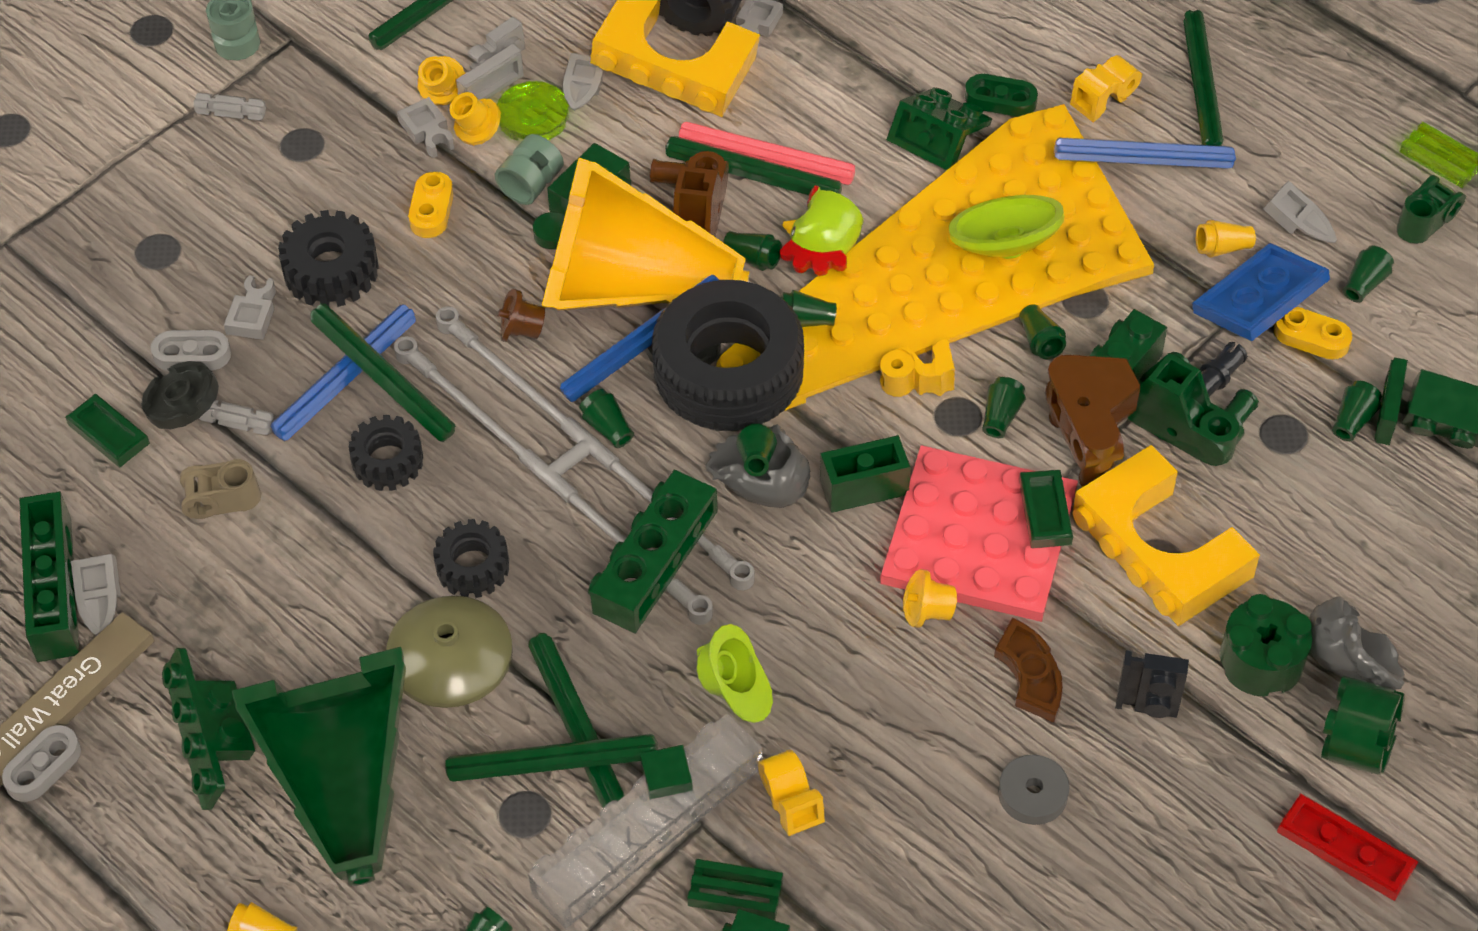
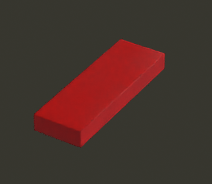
(1347, 847)

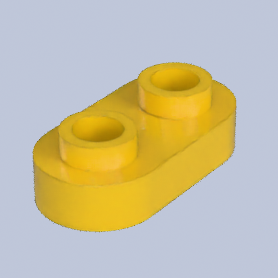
(434, 197)
(1312, 333)

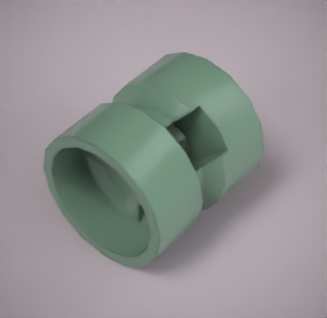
(233, 28)
(529, 169)

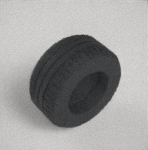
(728, 314)

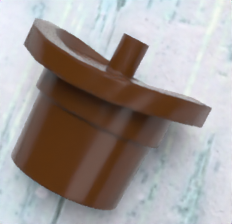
(520, 317)

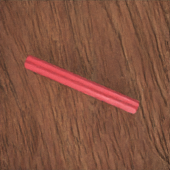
(770, 152)

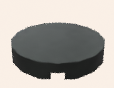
(180, 395)

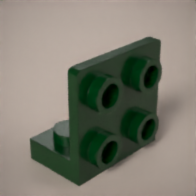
(935, 126)

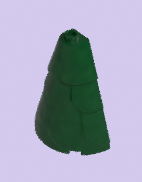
(335, 757)

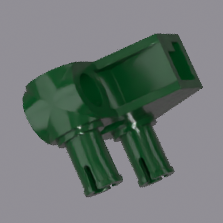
(1179, 411)

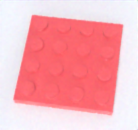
(972, 533)

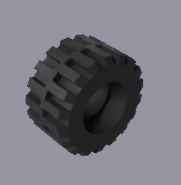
(699, 15)

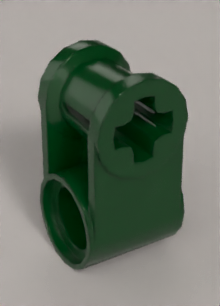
(1428, 210)

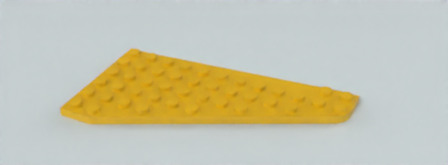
(919, 287)

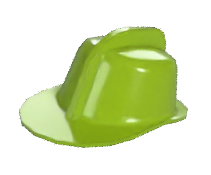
(732, 671)

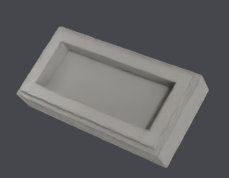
(493, 74)

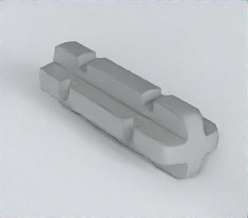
(230, 106)
(239, 417)

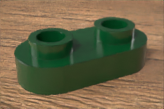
(1001, 94)

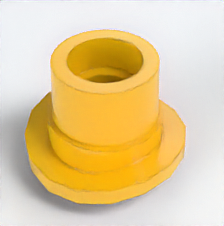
(438, 79)
(474, 118)
(928, 599)

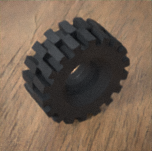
(328, 279)

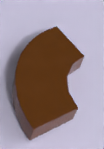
(1034, 670)

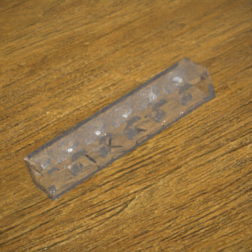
(639, 828)

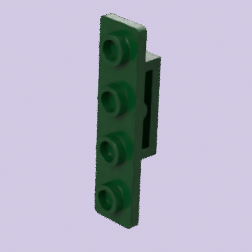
(207, 725)

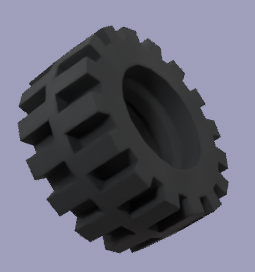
(381, 434)
(466, 539)

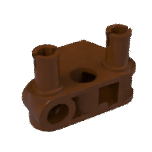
(698, 189)
(1087, 404)

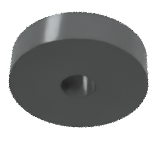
(1028, 806)

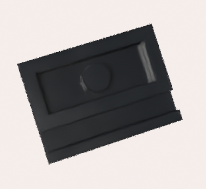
(1152, 684)

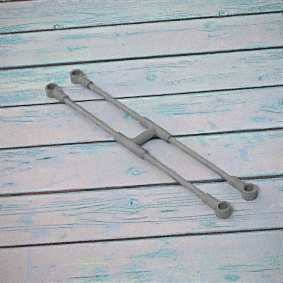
(552, 473)

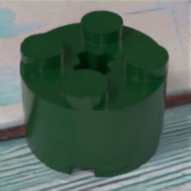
(1265, 646)
(1363, 725)

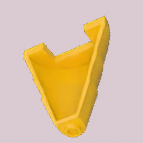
(629, 248)

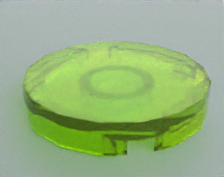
(533, 109)

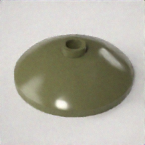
(457, 667)

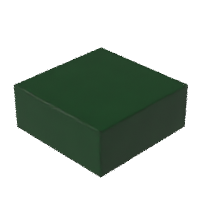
(666, 772)

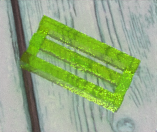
(1445, 150)

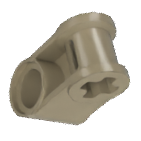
(220, 488)

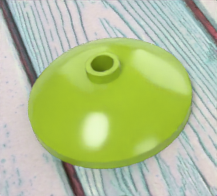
(1007, 225)

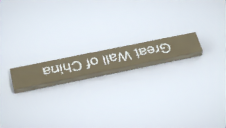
(74, 685)

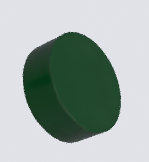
(548, 229)

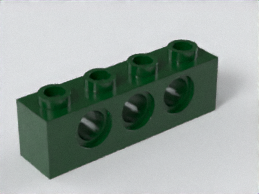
(48, 577)
(632, 601)

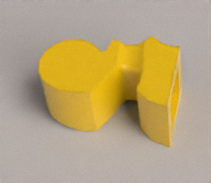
(1095, 85)
(904, 371)
(790, 792)

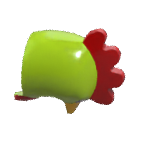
(823, 233)

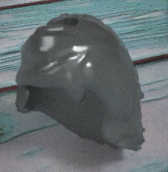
(778, 487)
(1351, 650)

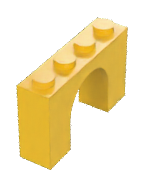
(702, 82)
(1175, 581)

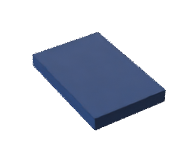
(1261, 291)

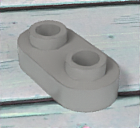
(191, 346)
(39, 763)

